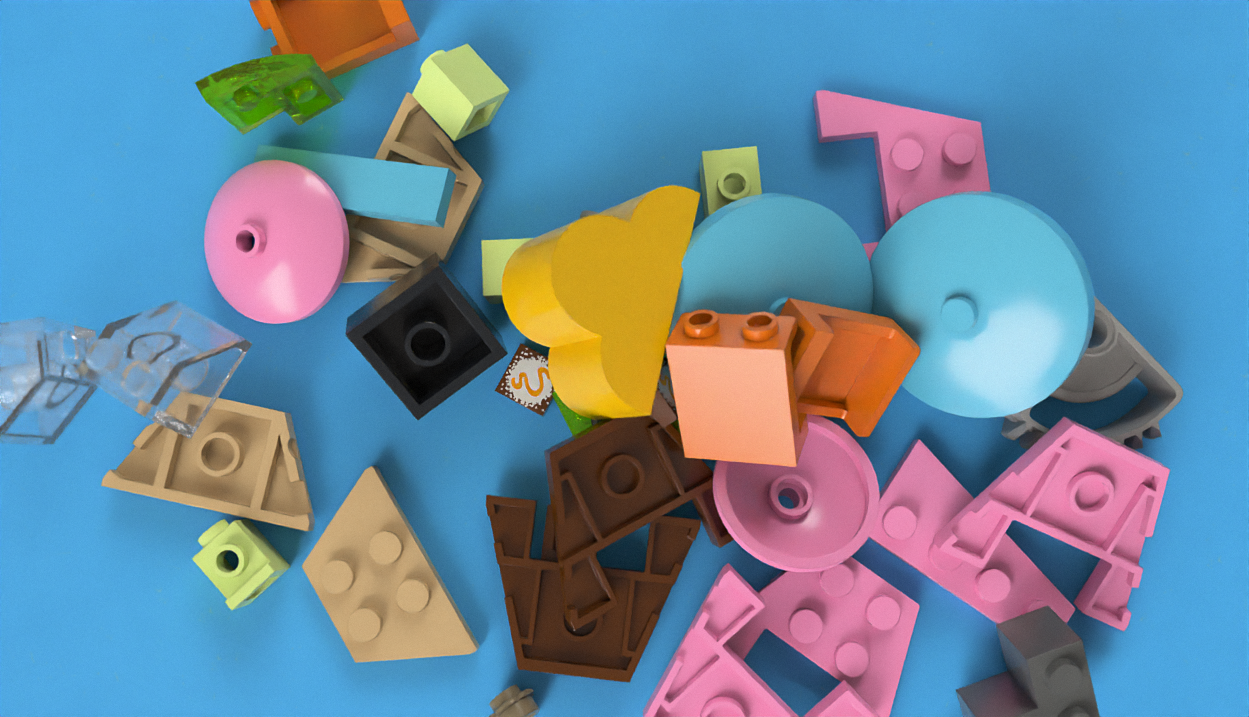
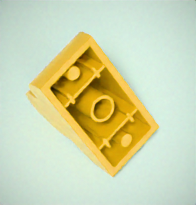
(604, 299)

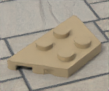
(388, 248)
(235, 463)
(383, 582)

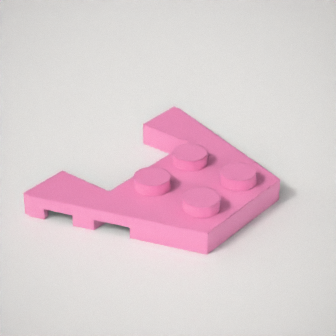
(915, 150)
(1081, 493)
(841, 622)
(715, 682)

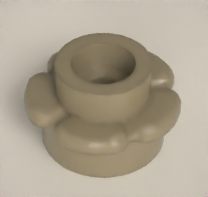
(514, 703)

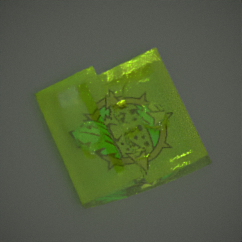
(267, 86)

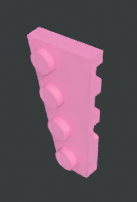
(918, 504)

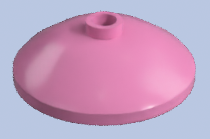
(297, 245)
(831, 495)

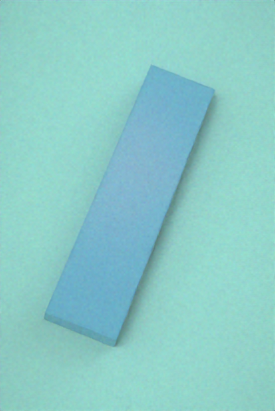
(377, 186)

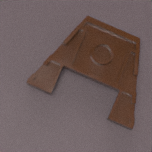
(608, 487)
(535, 606)

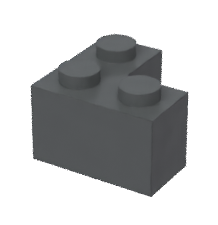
(1043, 674)

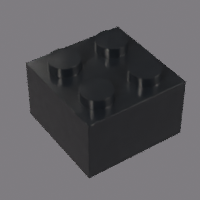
(425, 336)

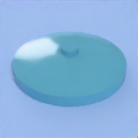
(769, 251)
(987, 298)

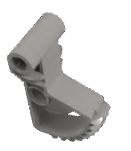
(1105, 369)

